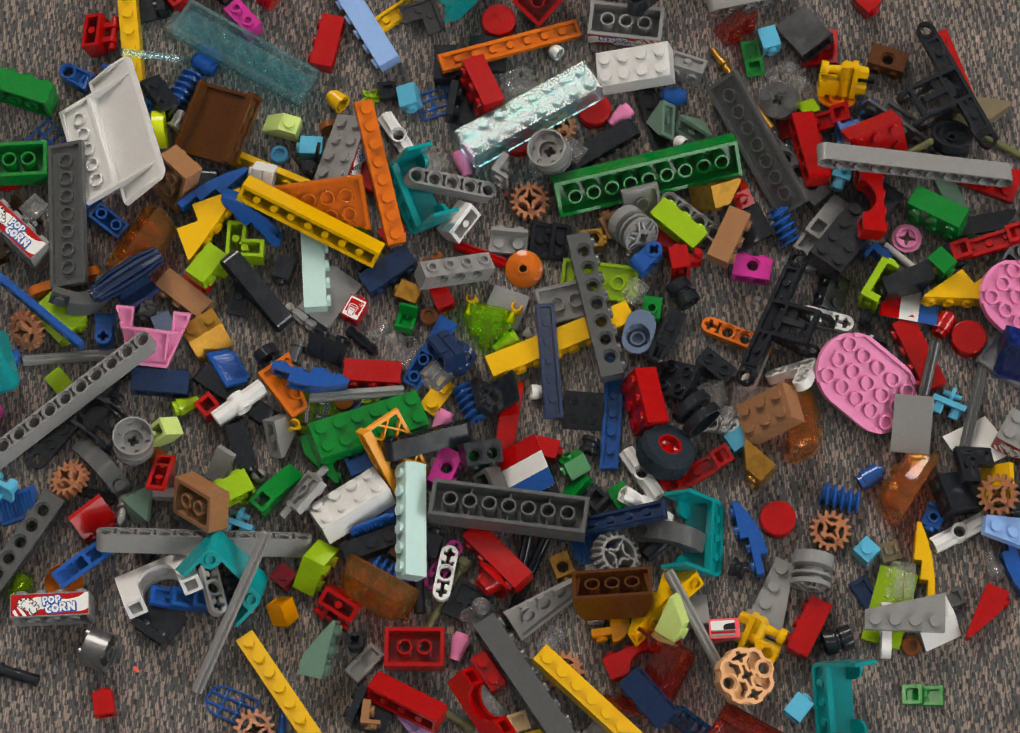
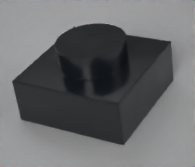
(387, 91)

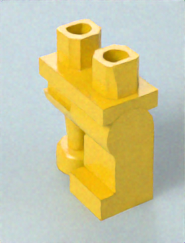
(843, 84)
(754, 635)

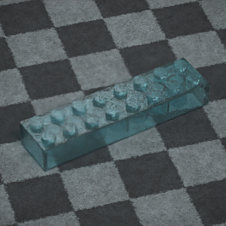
(245, 53)
(528, 113)

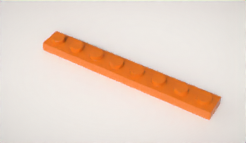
(511, 45)
(379, 173)

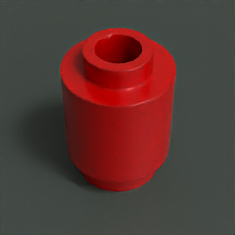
(945, 323)

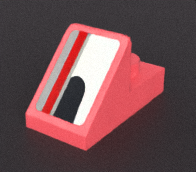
(723, 629)

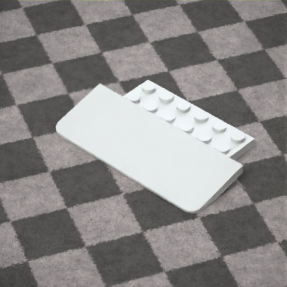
(116, 135)

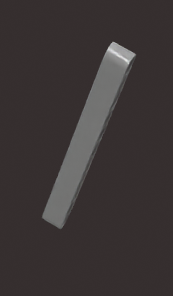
(914, 164)
(75, 396)
(186, 540)

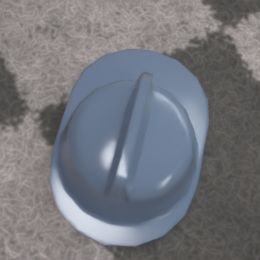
(638, 331)

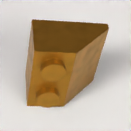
(714, 194)
(206, 335)
(756, 466)

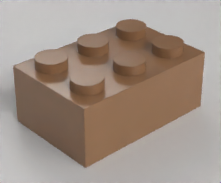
(180, 177)
(770, 413)
(201, 502)

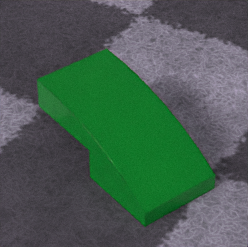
(752, 58)
(922, 695)

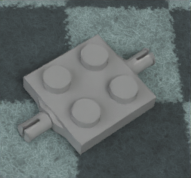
(304, 492)

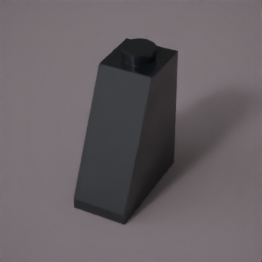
(906, 281)
(240, 444)

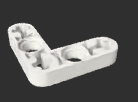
(801, 372)

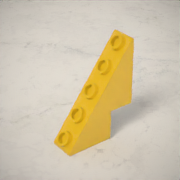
(210, 221)
(954, 291)
(691, 583)

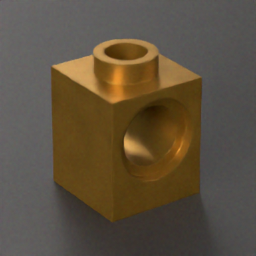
(597, 234)
(407, 293)
(561, 559)

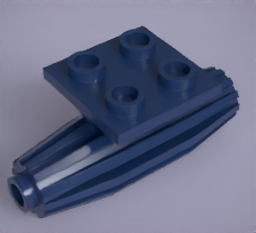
(129, 280)

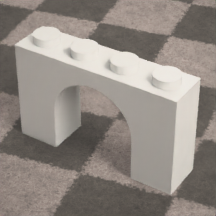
(135, 583)

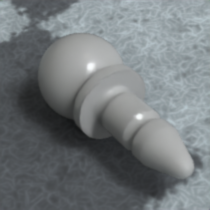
(122, 510)

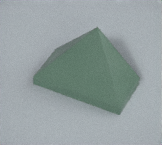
(663, 120)
(692, 128)
(138, 504)

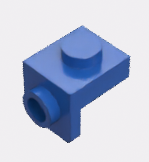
(876, 251)

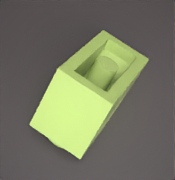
(283, 126)
(166, 430)
(673, 619)

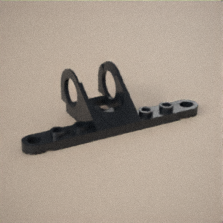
(949, 88)
(778, 320)
(83, 421)

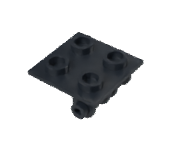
(583, 410)

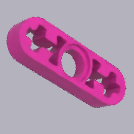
(430, 574)

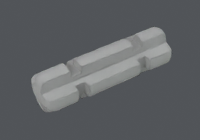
(301, 317)

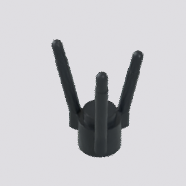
(308, 167)

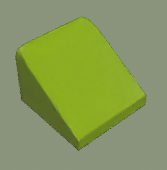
(809, 105)
(58, 380)

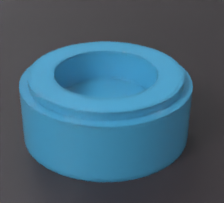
(279, 155)

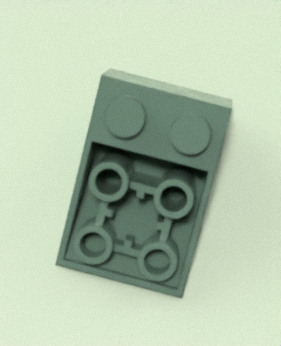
(318, 656)

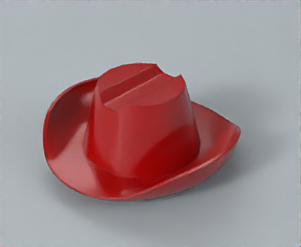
(490, 581)

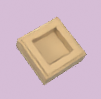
(520, 721)

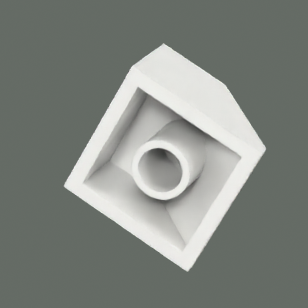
(932, 640)

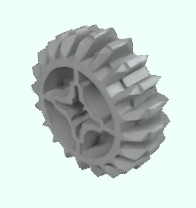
(620, 554)

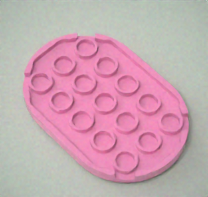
(1001, 294)
(862, 380)

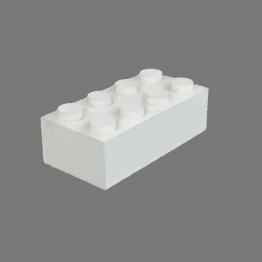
(635, 68)
(351, 504)

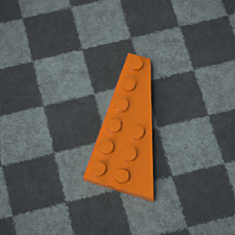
(337, 196)

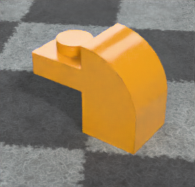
(617, 632)

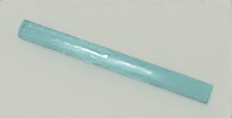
(155, 55)

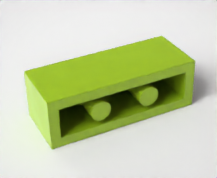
(678, 224)

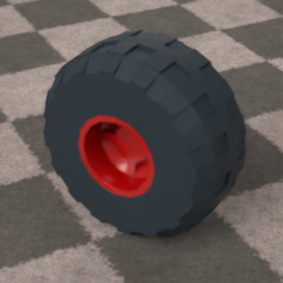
(665, 452)

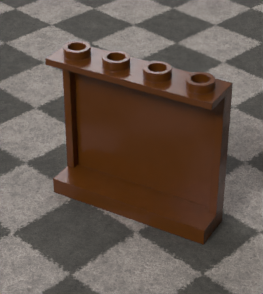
(217, 123)

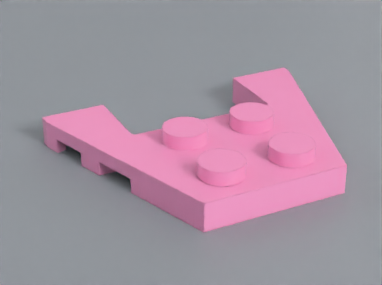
(166, 340)

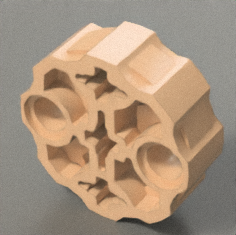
(739, 687)

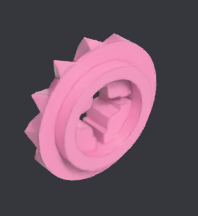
(913, 233)

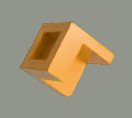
(282, 611)

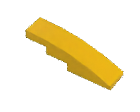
(923, 557)

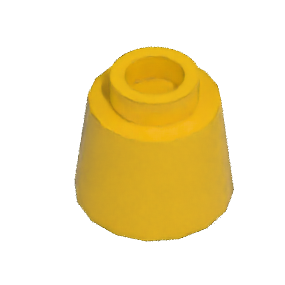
(337, 100)

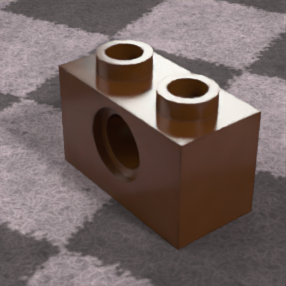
(884, 53)

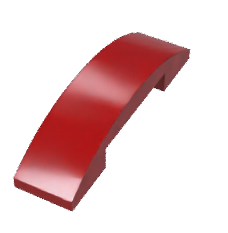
(826, 120)
(986, 244)
(509, 421)
(701, 469)

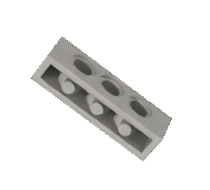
(454, 271)

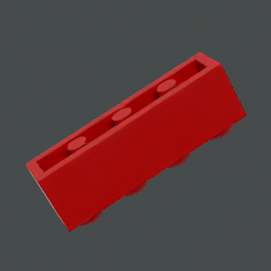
(805, 138)
(914, 350)
(496, 554)
(406, 702)

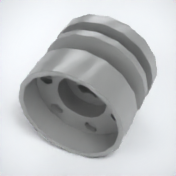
(544, 144)
(632, 228)
(129, 431)
(812, 570)

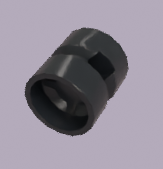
(681, 290)
(266, 354)
(837, 640)

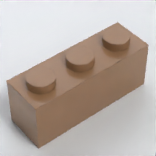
(729, 237)
(183, 294)

